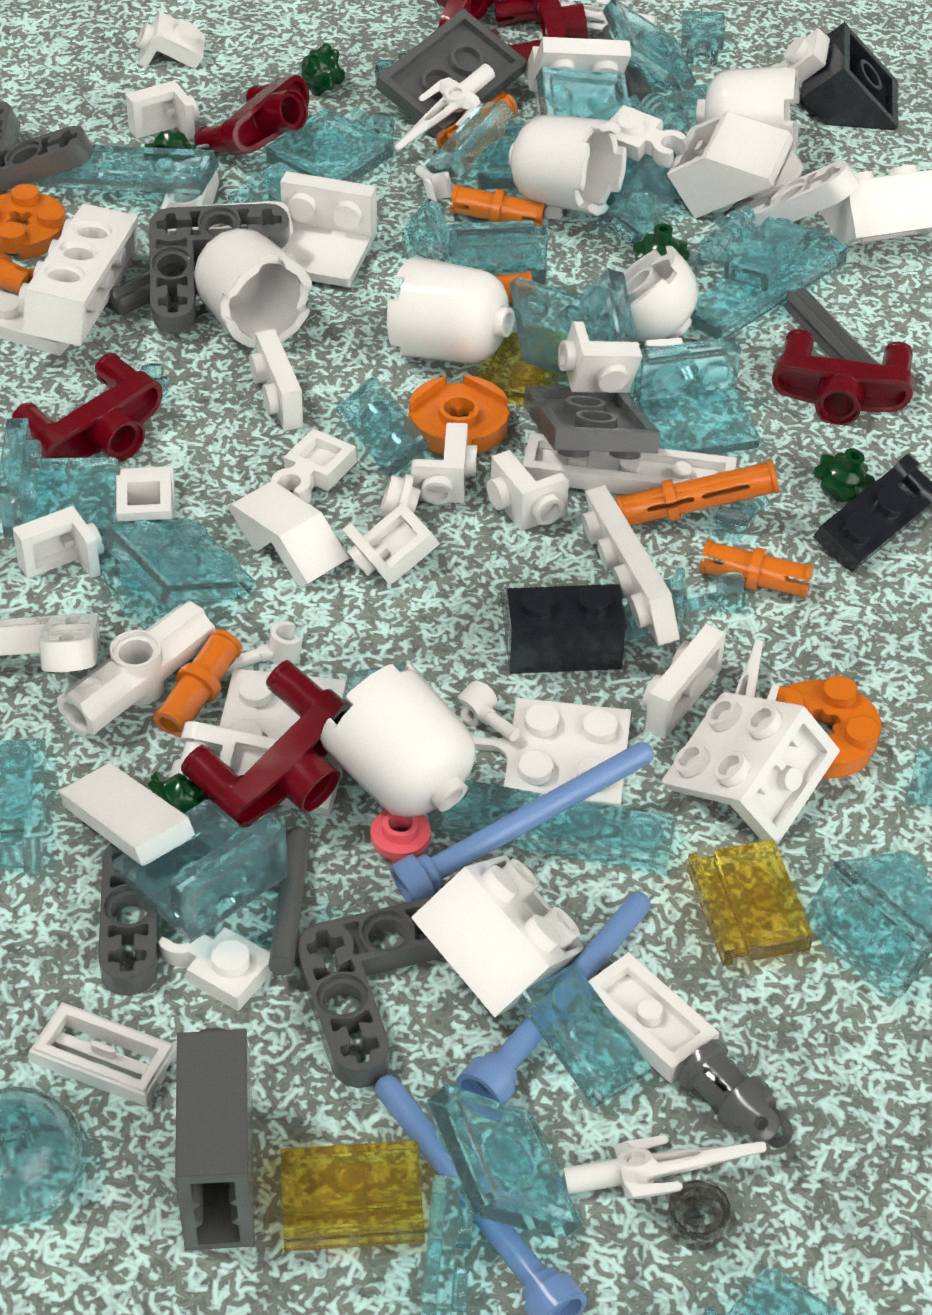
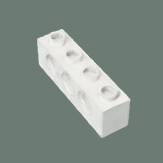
(78, 274)

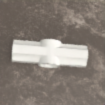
(135, 669)

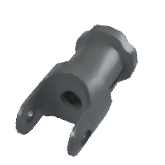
(746, 1102)

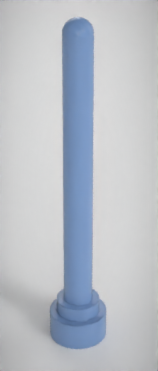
(423, 875)
(496, 1072)
(544, 1288)

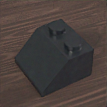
(852, 86)
(564, 628)

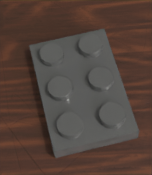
(450, 52)
(591, 422)

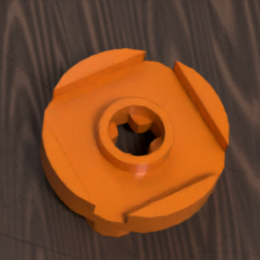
(39, 211)
(479, 399)
(850, 714)

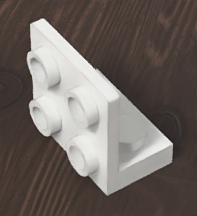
(331, 225)
(756, 758)

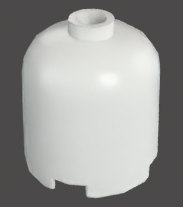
(754, 93)
(568, 162)
(252, 285)
(448, 312)
(402, 743)

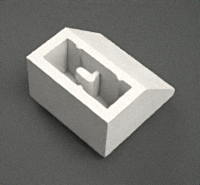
(728, 162)
(883, 207)
(499, 931)

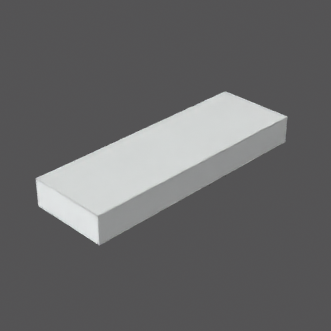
(127, 814)

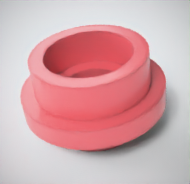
(395, 844)

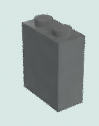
(214, 1139)

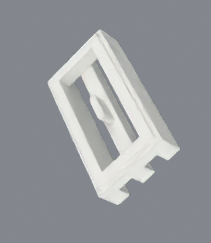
(94, 1074)

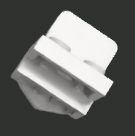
(577, 54)

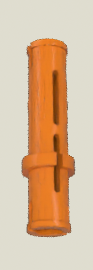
(698, 493)

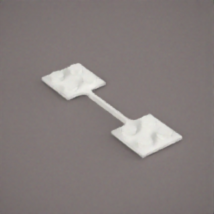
(552, 747)

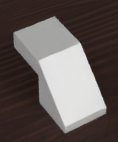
(145, 493)
(293, 528)

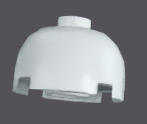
(661, 295)

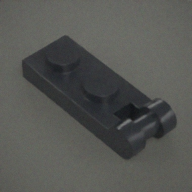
(876, 515)

